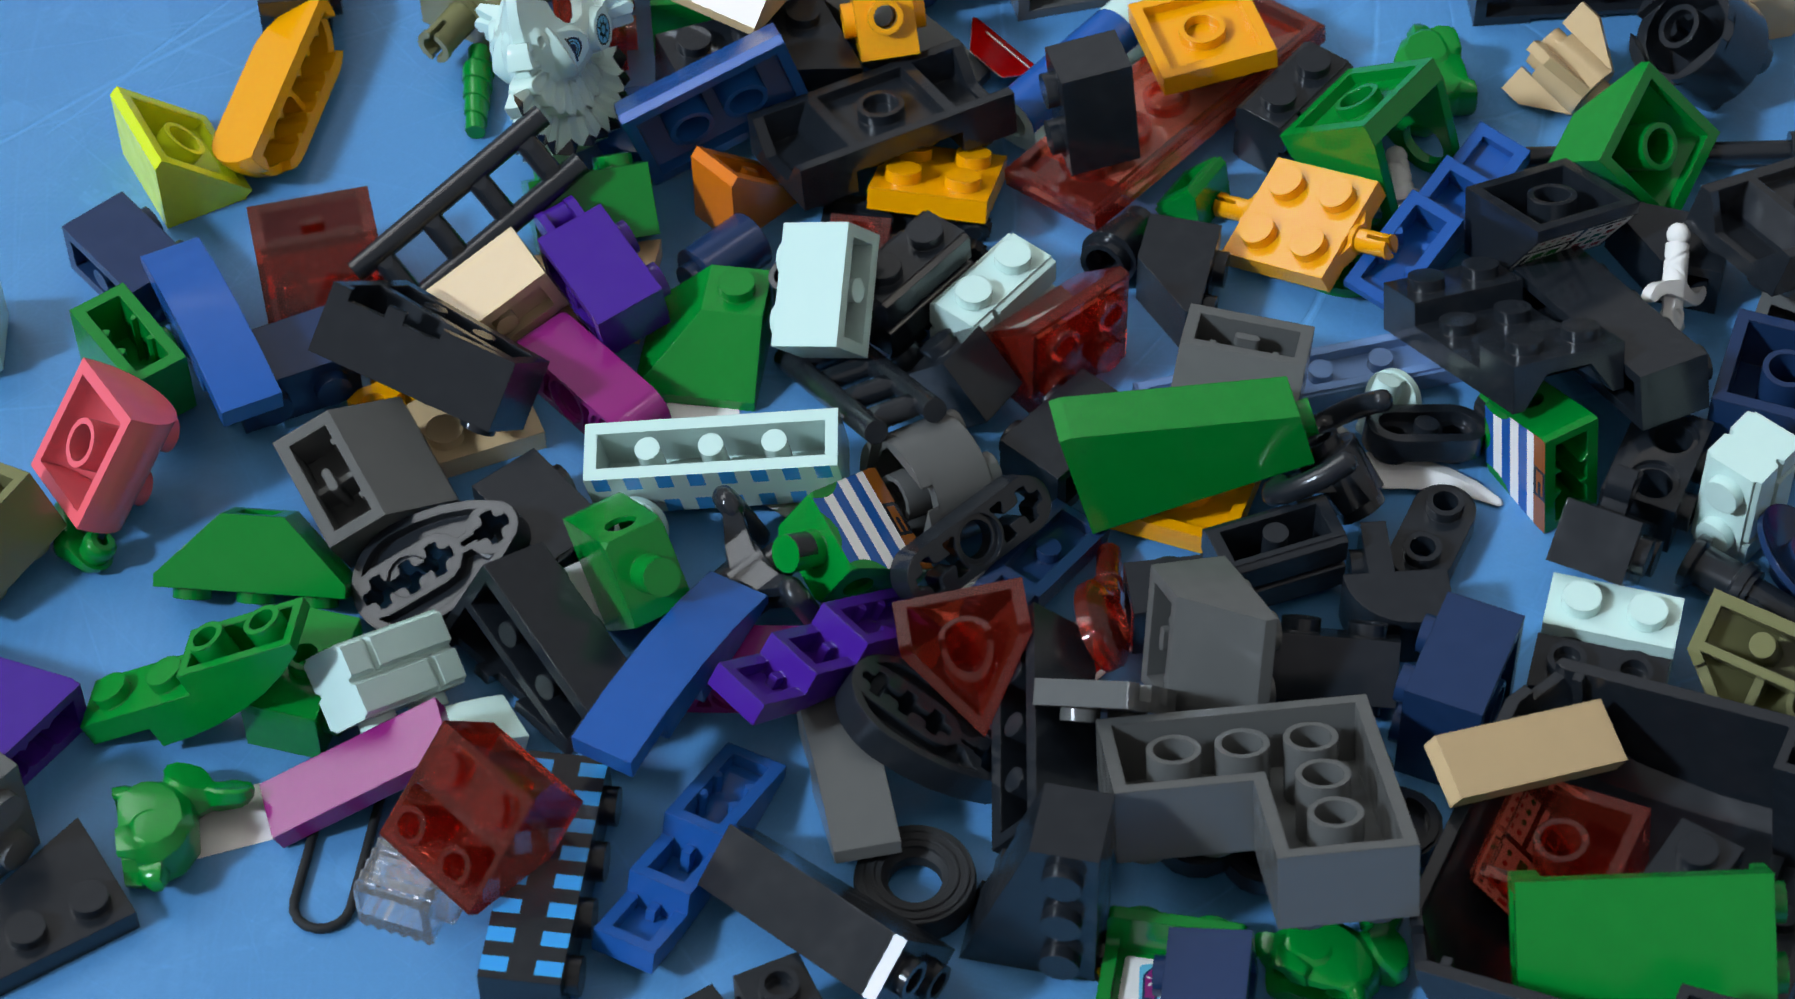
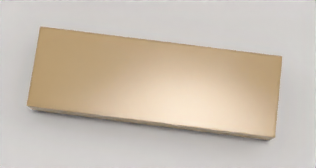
(1525, 753)

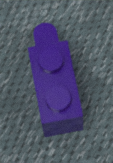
(601, 273)

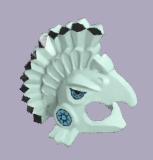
(560, 66)

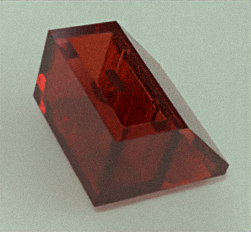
(306, 246)
(1066, 331)
(479, 814)

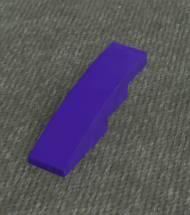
(809, 660)

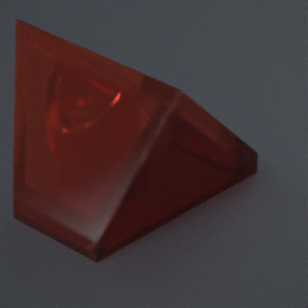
(966, 643)

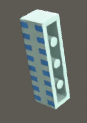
(685, 459)

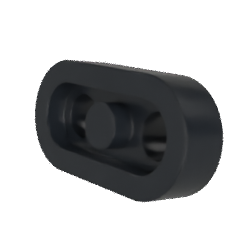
(1424, 434)
(1437, 527)

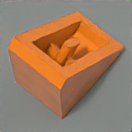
(734, 185)

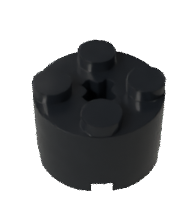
(1703, 46)

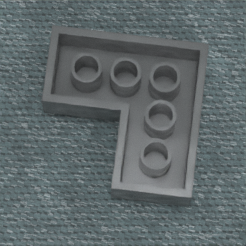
(1275, 778)

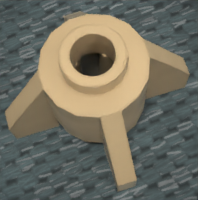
(1565, 67)

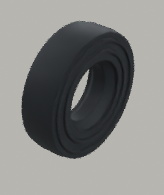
(942, 854)

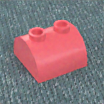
(104, 446)

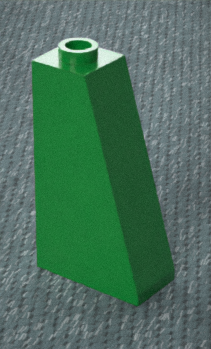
(1178, 444)

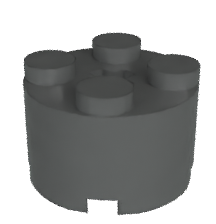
(932, 470)

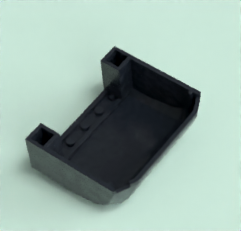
(1686, 759)

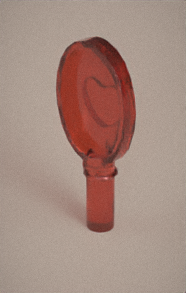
(1101, 613)

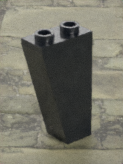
(826, 919)

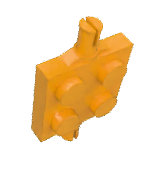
(1305, 224)

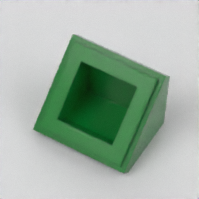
(1195, 191)

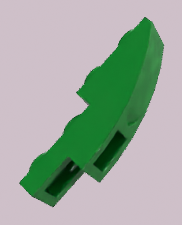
(214, 679)

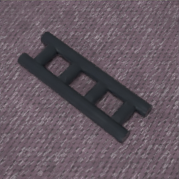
(474, 177)
(886, 382)

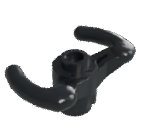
(1340, 465)
(753, 565)

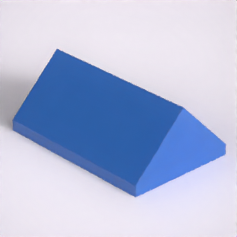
(708, 102)

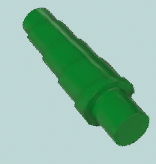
(477, 89)

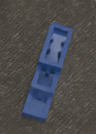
(1433, 220)
(212, 331)
(668, 672)
(664, 881)

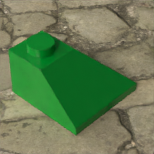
(1641, 138)
(714, 340)

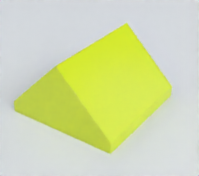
(174, 157)

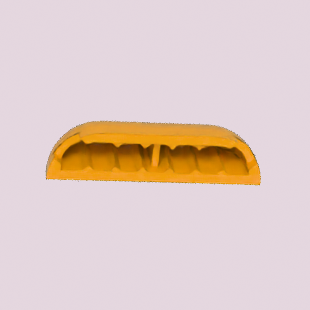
(280, 94)

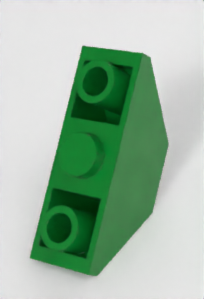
(257, 557)

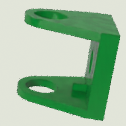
(1364, 105)

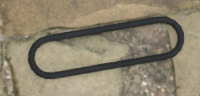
(303, 869)

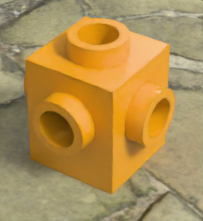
(885, 41)

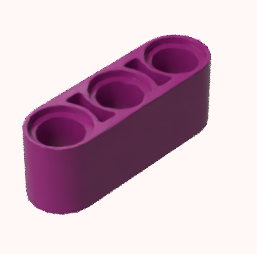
(588, 379)

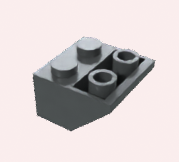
(1241, 346)
(363, 472)
(1209, 636)

